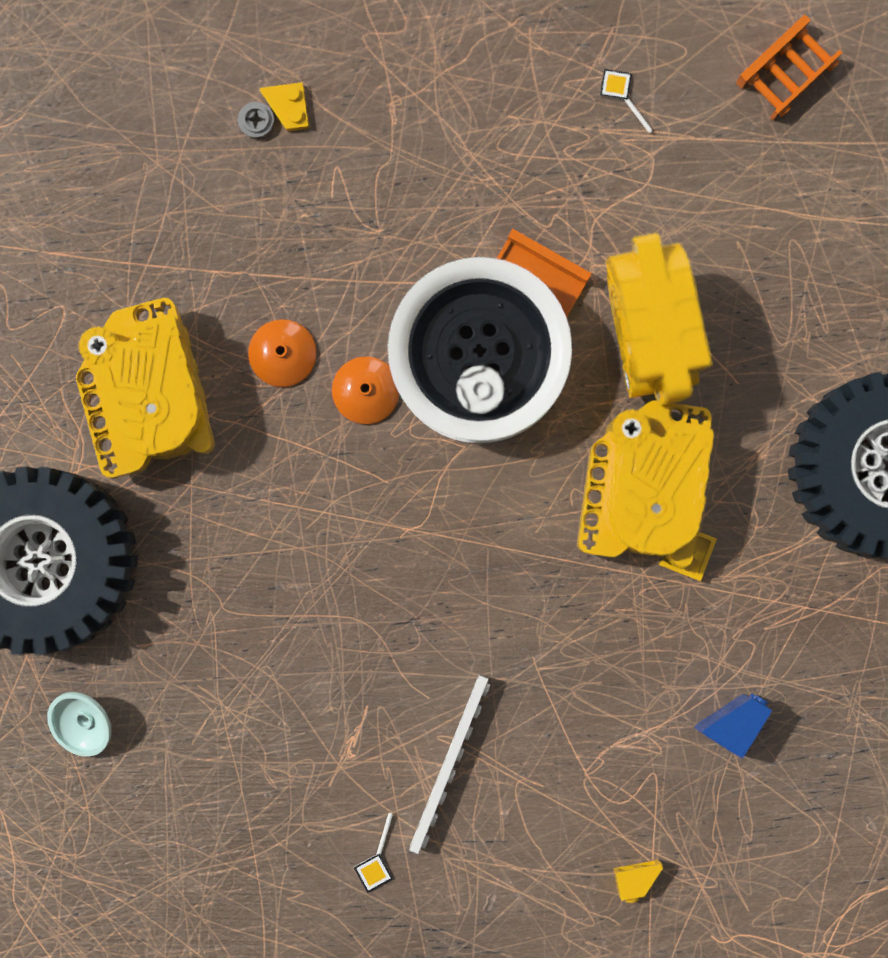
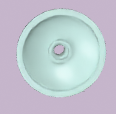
(79, 724)

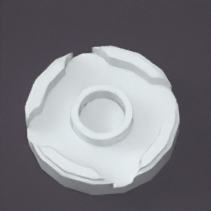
(480, 389)

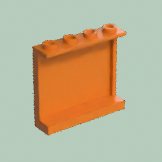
(556, 272)

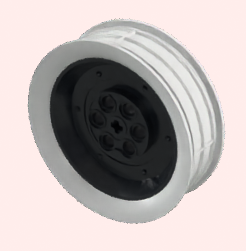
(473, 296)

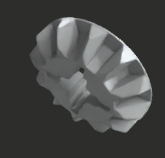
(248, 112)

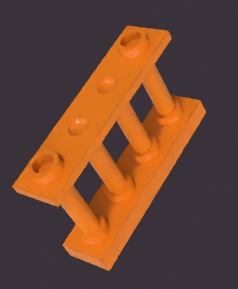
(783, 46)

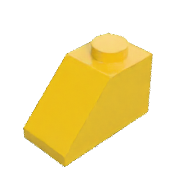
(636, 879)

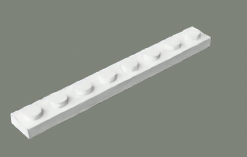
(447, 773)

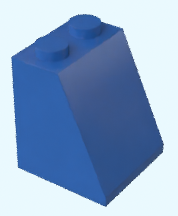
(736, 723)

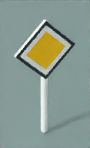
(617, 86)
(374, 871)

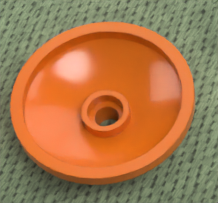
(293, 364)
(368, 406)

